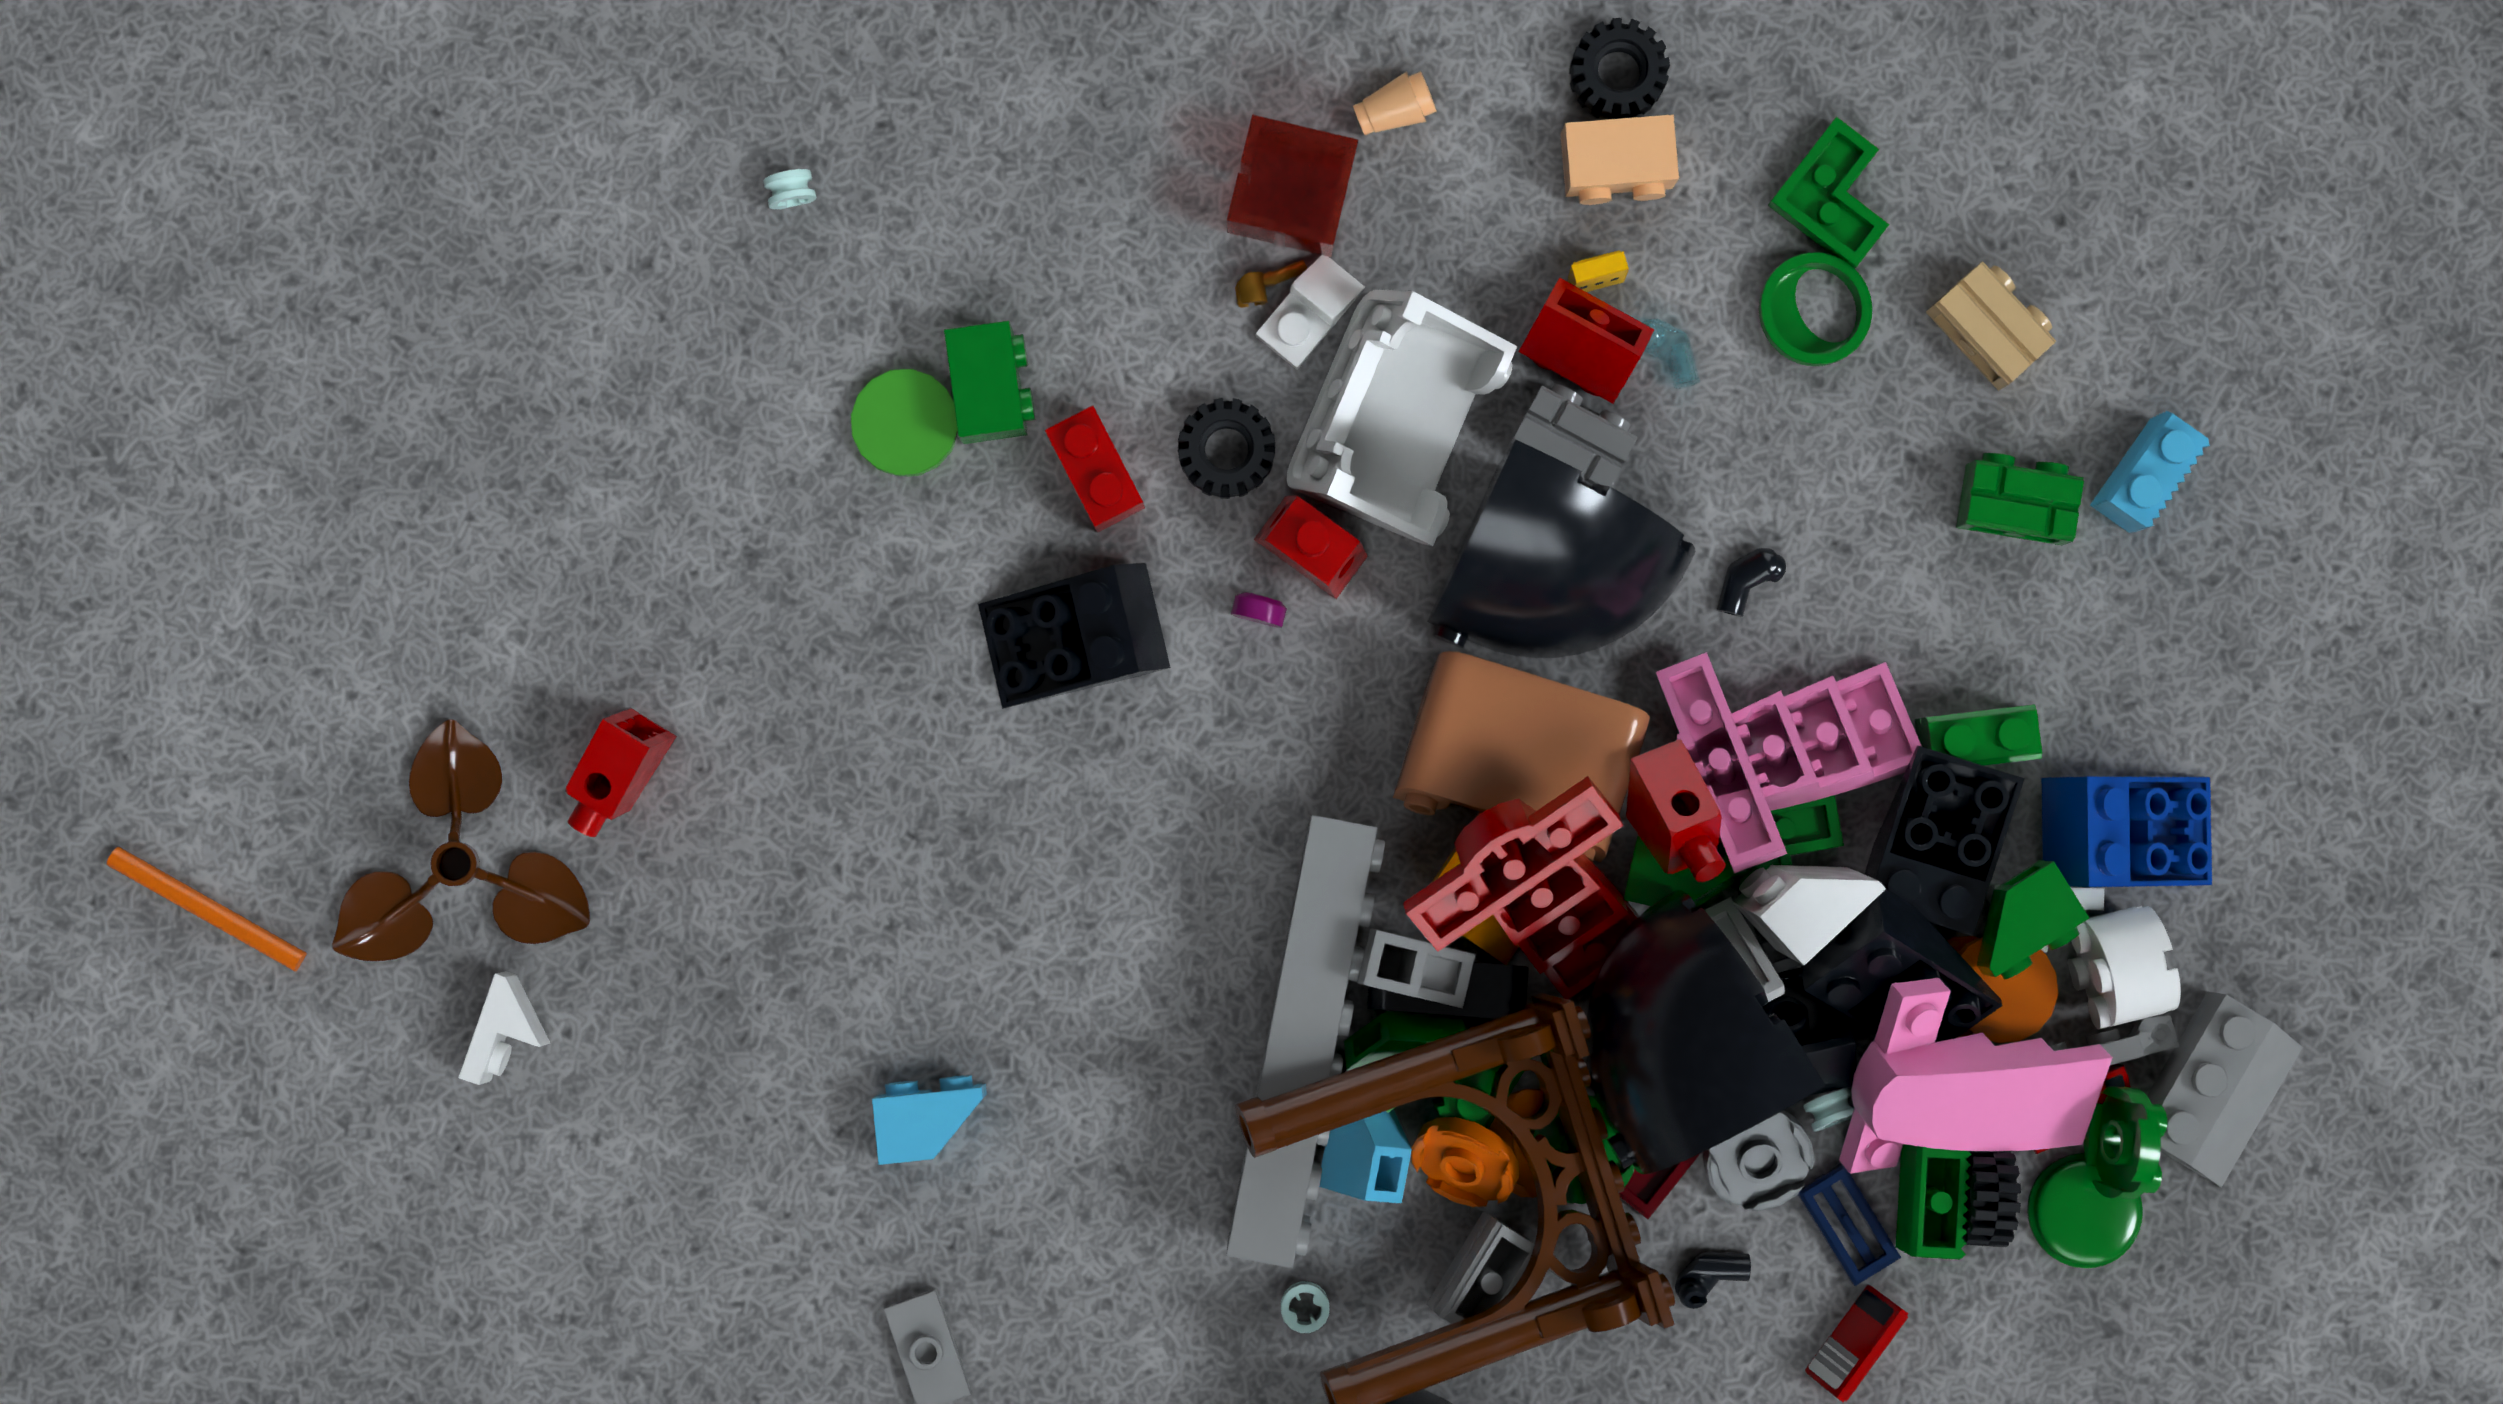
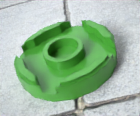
(904, 422)

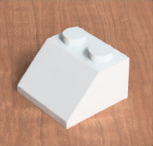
(1804, 905)

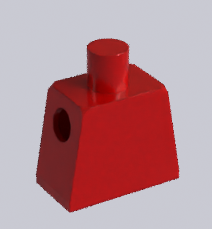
(1312, 544)
(623, 761)
(1675, 811)

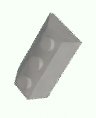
(2220, 1084)

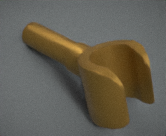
(1252, 285)

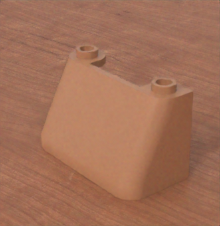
(1514, 735)

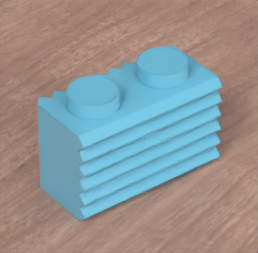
(2150, 472)

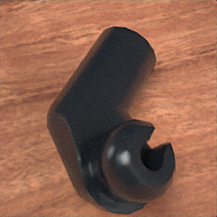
(1747, 573)
(1706, 1271)

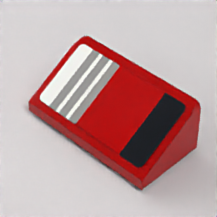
(1856, 1343)

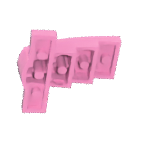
(1786, 747)
(1963, 1088)

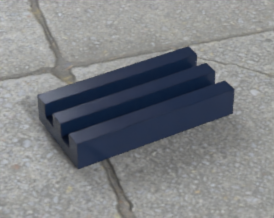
(1823, 1184)

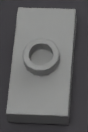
(927, 1349)

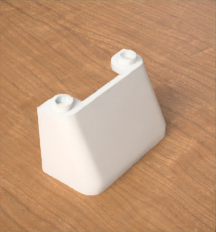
(1396, 411)

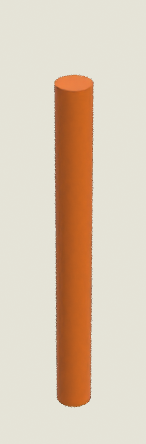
(206, 908)

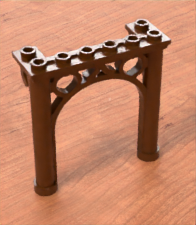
(1515, 1324)

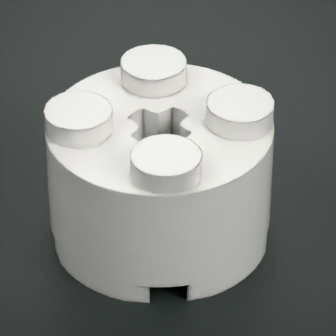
(2124, 967)

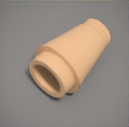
(1396, 104)

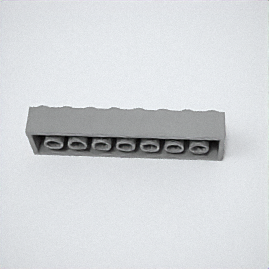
(1304, 1031)

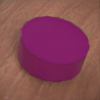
(1259, 609)

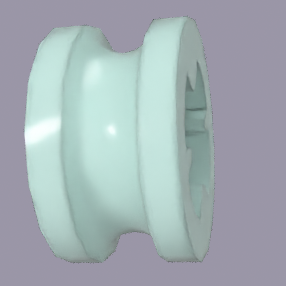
(789, 188)
(1830, 1109)
(1319, 1298)

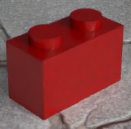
(1586, 341)
(1095, 468)

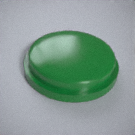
(1783, 322)
(2076, 1220)

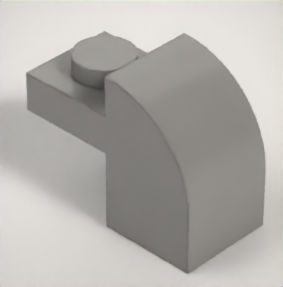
(1415, 968)

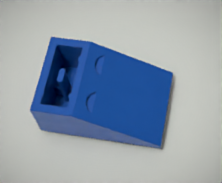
(2128, 830)

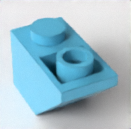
(921, 1122)
(1368, 1159)

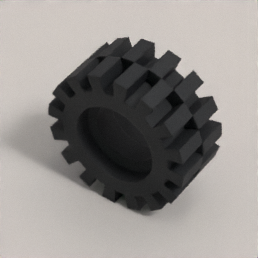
(1625, 39)
(1226, 416)
(1991, 1198)

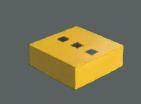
(1599, 271)

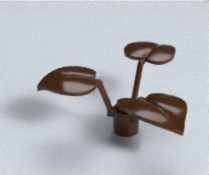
(537, 899)

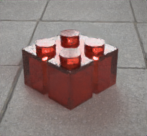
(1294, 185)

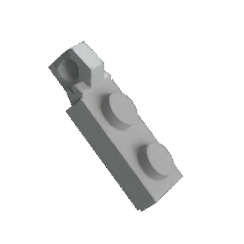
(2146, 1038)

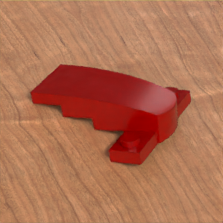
(1536, 883)

